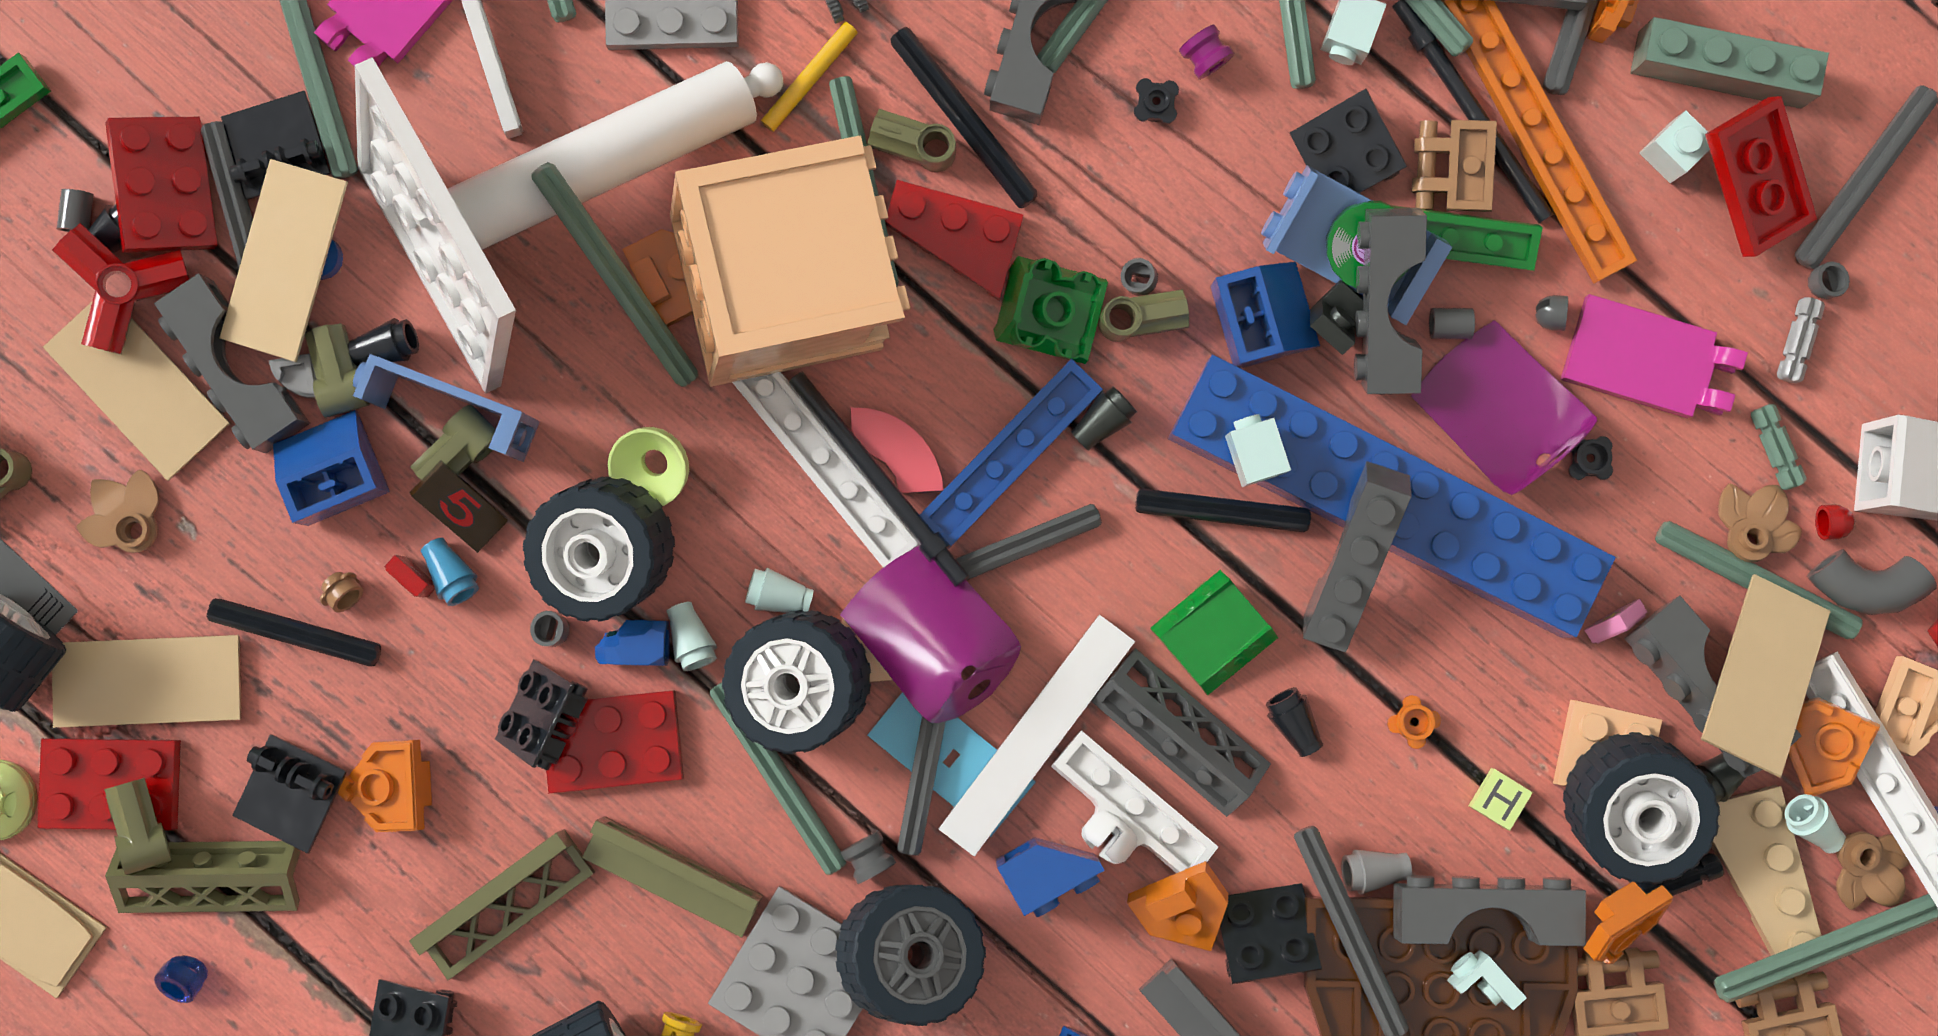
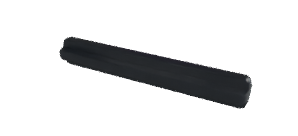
(1223, 510)
(294, 632)

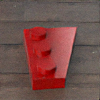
(958, 231)

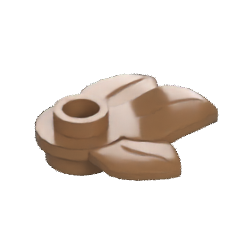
(118, 509)
(1761, 517)
(1875, 874)

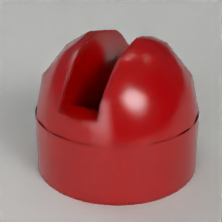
(1833, 522)

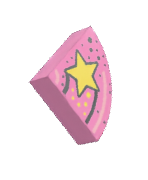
(1616, 622)

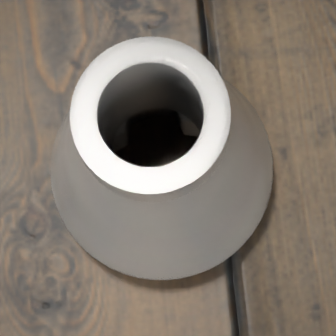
(1372, 870)

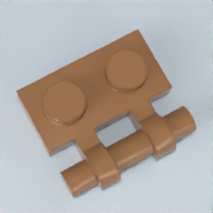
(1470, 165)
(1619, 1008)
(1806, 1020)

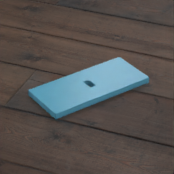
(899, 733)

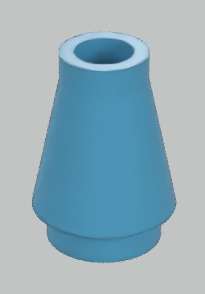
(449, 573)

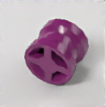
(1206, 52)

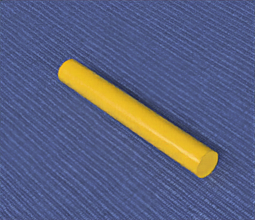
(809, 76)

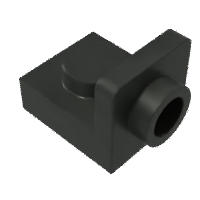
(1335, 316)

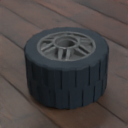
(943, 963)

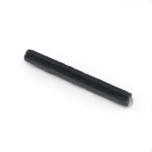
(963, 117)

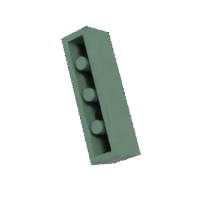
(1729, 62)

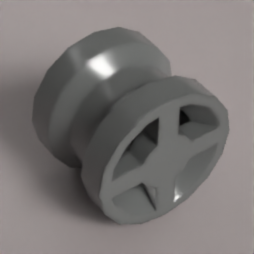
(868, 857)

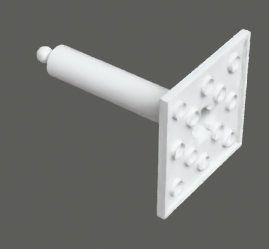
(451, 226)

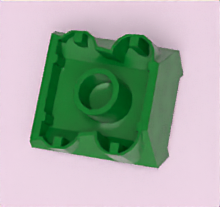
(1050, 309)
(1214, 632)

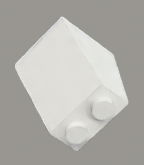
(1898, 468)

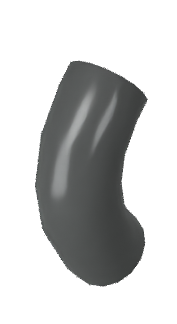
(1869, 590)

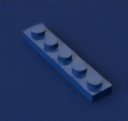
(1011, 452)

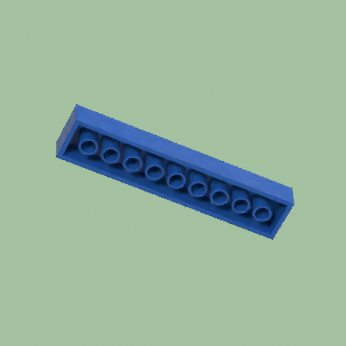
(1447, 523)

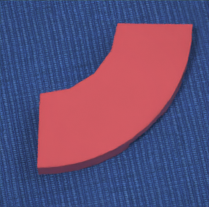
(899, 449)

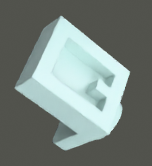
(1494, 981)

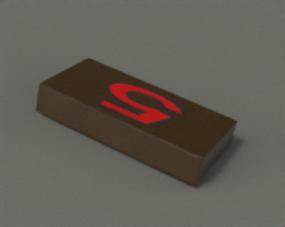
(458, 506)

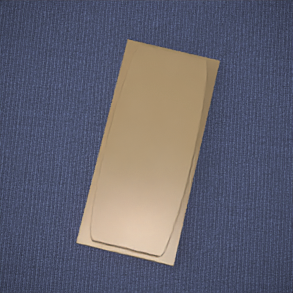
(283, 260)
(141, 394)
(1766, 675)
(147, 681)
(42, 930)

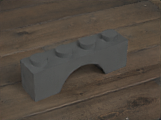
(1022, 80)
(1392, 244)
(196, 318)
(1362, 549)
(1673, 648)
(1430, 912)

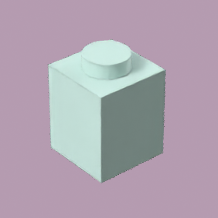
(1352, 30)
(1677, 147)
(1257, 450)

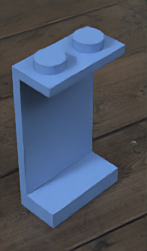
(1306, 219)
(378, 376)

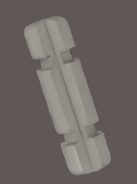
(1800, 340)

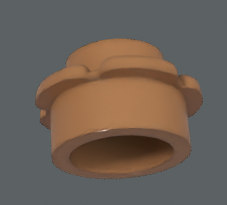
(341, 591)

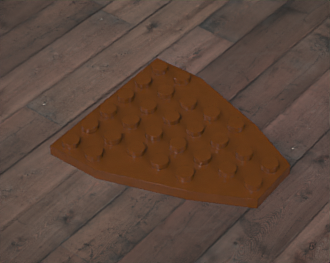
(1421, 974)

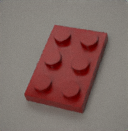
(1761, 176)
(161, 184)
(620, 744)
(80, 769)

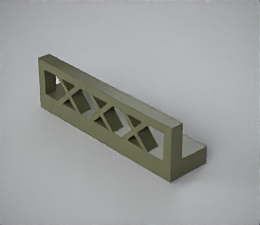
(209, 865)
(672, 876)
(491, 892)

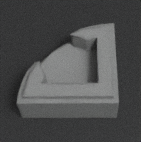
(295, 376)

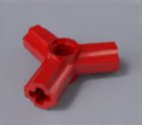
(95, 263)

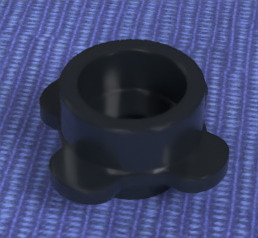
(1162, 112)
(1600, 467)

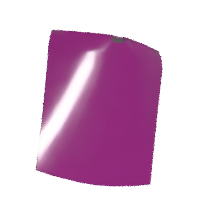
(1503, 408)
(929, 633)

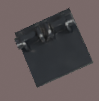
(275, 131)
(1350, 144)
(535, 712)
(288, 792)
(1268, 935)
(411, 1011)

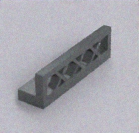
(1177, 738)
(1184, 1004)

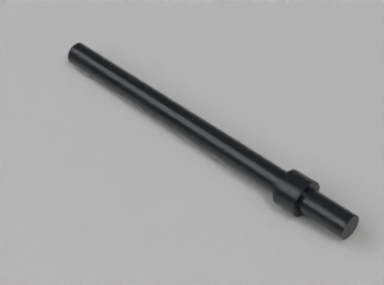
(1426, 41)
(933, 544)

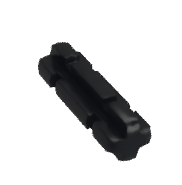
(1708, 869)

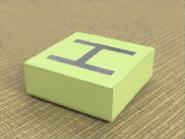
(1500, 799)

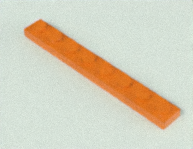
(1542, 139)

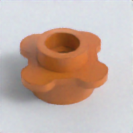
(1417, 734)

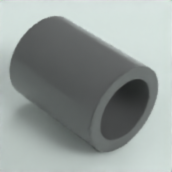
(74, 208)
(1451, 323)

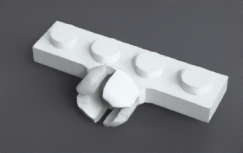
(1128, 810)

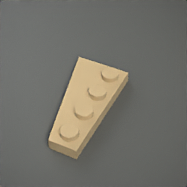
(1766, 867)

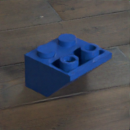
(1264, 313)
(327, 470)
(1044, 871)

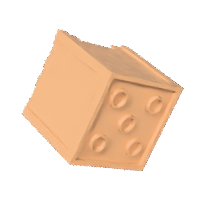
(786, 259)

